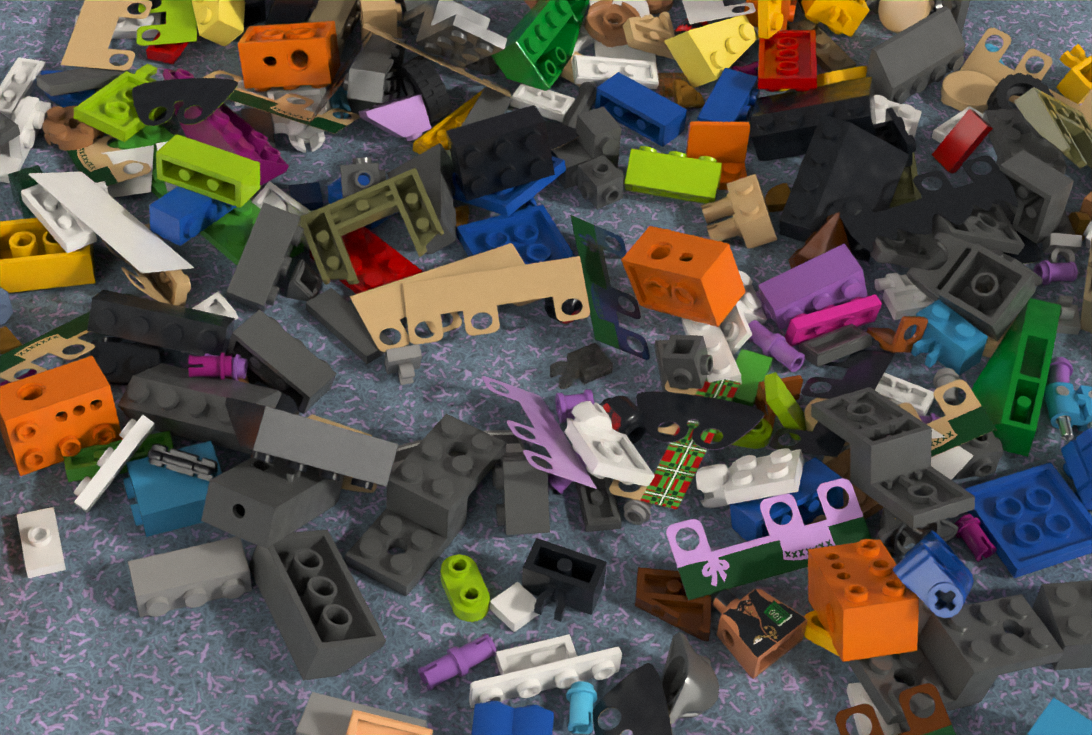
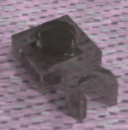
(585, 363)

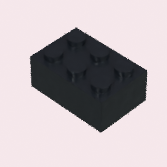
(500, 152)

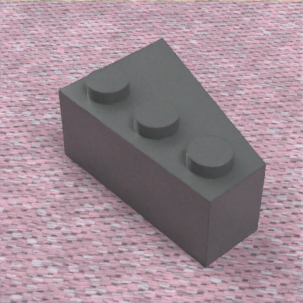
(374, 71)
(437, 177)
(265, 258)
(280, 361)

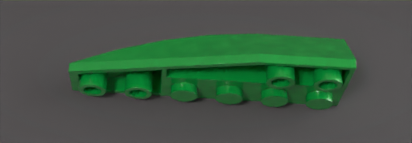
(542, 43)
(1017, 375)

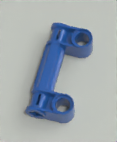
(935, 575)

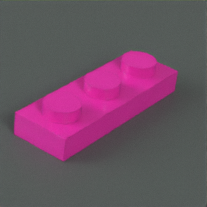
(809, 326)

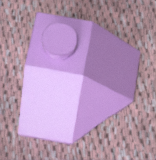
(400, 117)

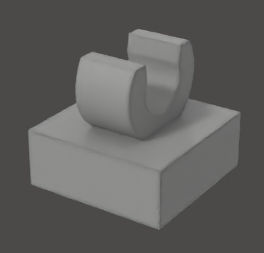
(1062, 244)
(1069, 316)
(404, 361)

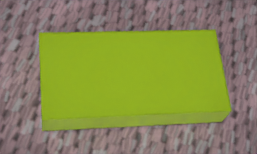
(784, 404)

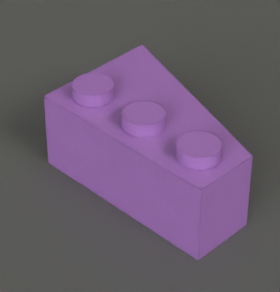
(810, 287)

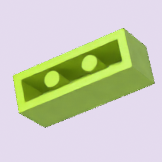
(208, 170)
(673, 175)

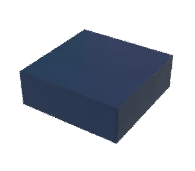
(307, 194)

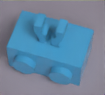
(949, 339)

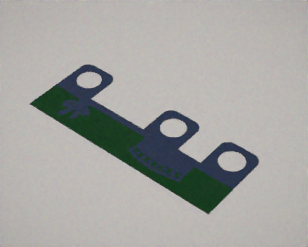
(601, 296)

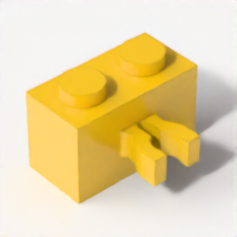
(838, 15)
(1078, 81)

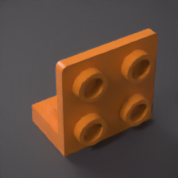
(722, 141)

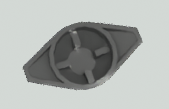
(897, 534)
(688, 681)

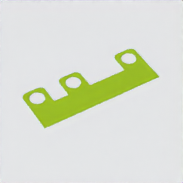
(179, 25)

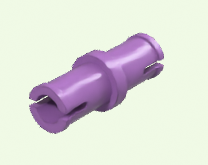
(775, 346)
(457, 661)

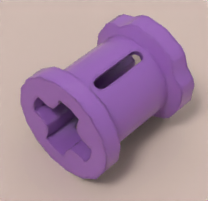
(565, 403)

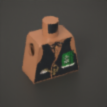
(757, 628)

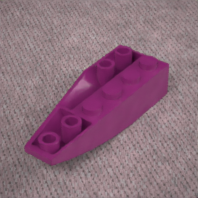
(230, 133)

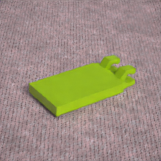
(113, 105)

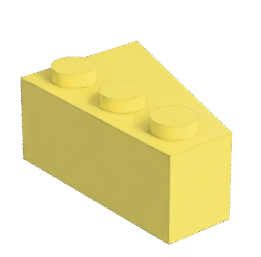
(219, 19)
(711, 48)

